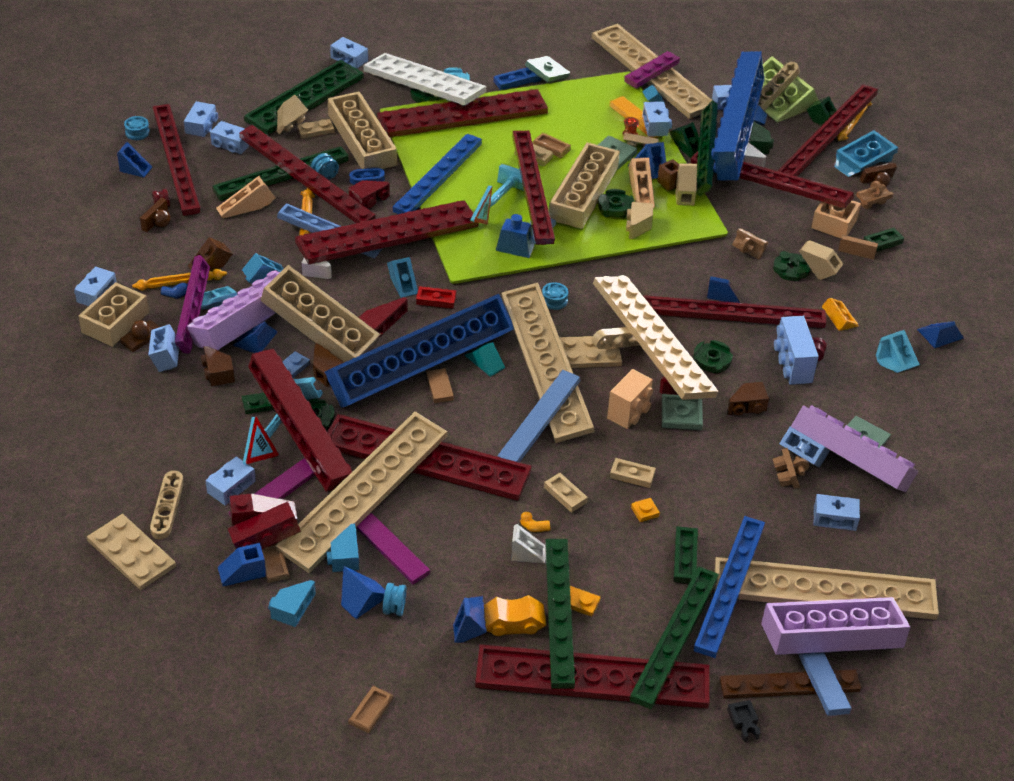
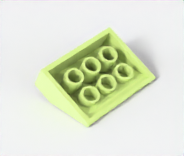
(793, 99)

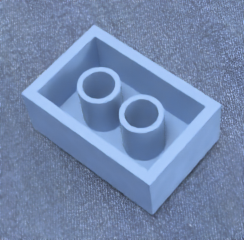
(796, 350)

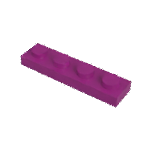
(651, 69)

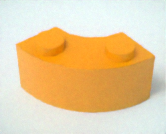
(514, 616)

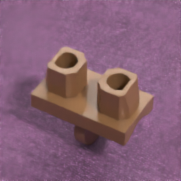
(875, 194)
(750, 244)
(784, 462)

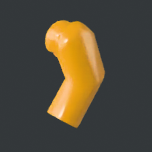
(532, 525)

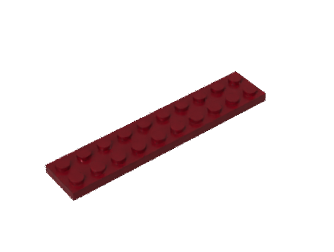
(452, 114)
(385, 232)
(444, 463)
(594, 676)

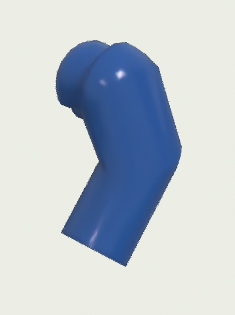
(175, 292)

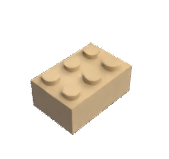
(113, 314)

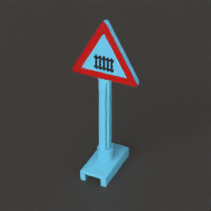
(510, 178)
(258, 442)

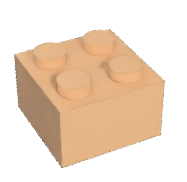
(835, 219)
(630, 399)

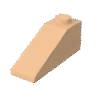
(641, 180)
(248, 199)

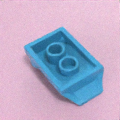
(864, 153)

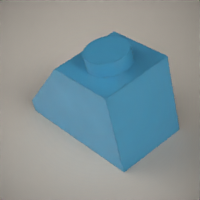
(259, 267)
(403, 277)
(344, 550)
(292, 602)

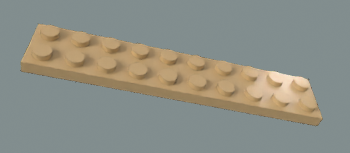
(669, 84)
(655, 338)
(545, 358)
(362, 490)
(798, 583)

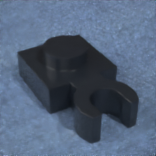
(744, 717)

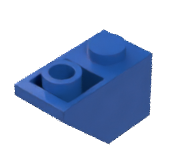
(243, 565)

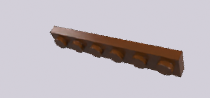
(781, 684)

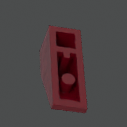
(385, 315)
(249, 505)

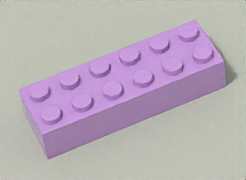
(232, 317)
(860, 451)
(835, 625)

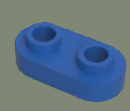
(367, 174)

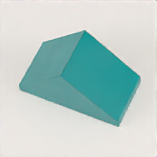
(486, 358)

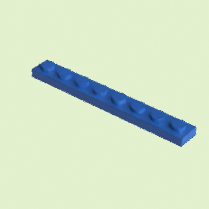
(438, 174)
(729, 587)

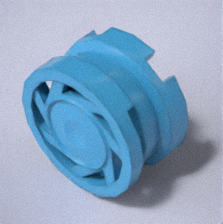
(136, 128)
(325, 165)
(555, 295)
(394, 599)

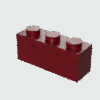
(266, 528)

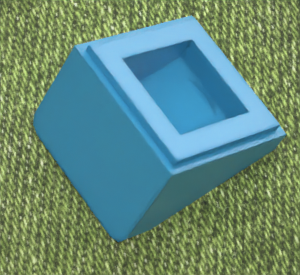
(652, 94)

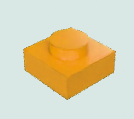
(645, 510)

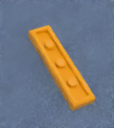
(628, 109)

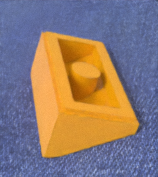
(839, 314)

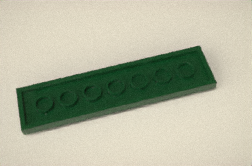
(310, 92)

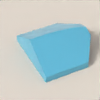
(216, 297)
(896, 352)

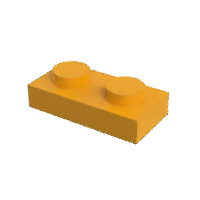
(583, 601)

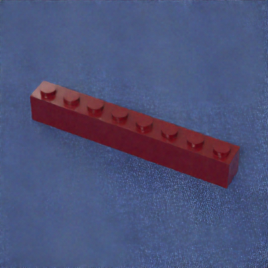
(299, 419)

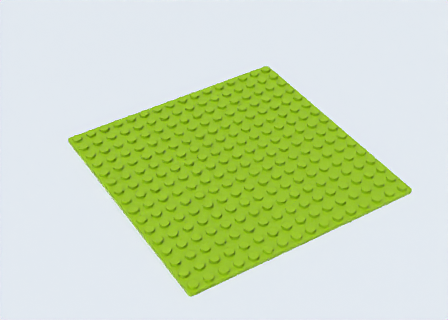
(576, 115)

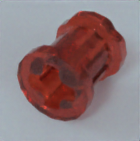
(631, 125)

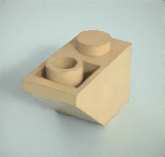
(289, 113)
(686, 184)
(639, 219)
(821, 259)

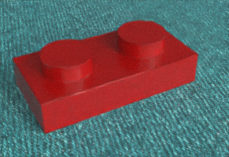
(436, 297)

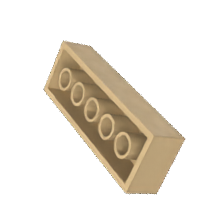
(362, 131)
(583, 185)
(318, 315)

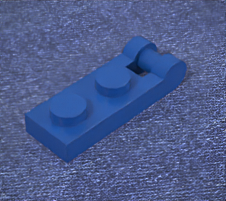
(516, 78)

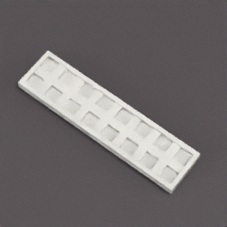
(425, 79)

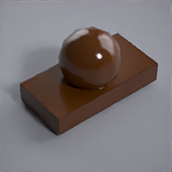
(879, 173)
(156, 215)
(139, 335)

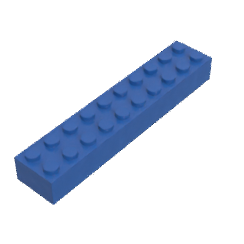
(738, 116)
(419, 350)

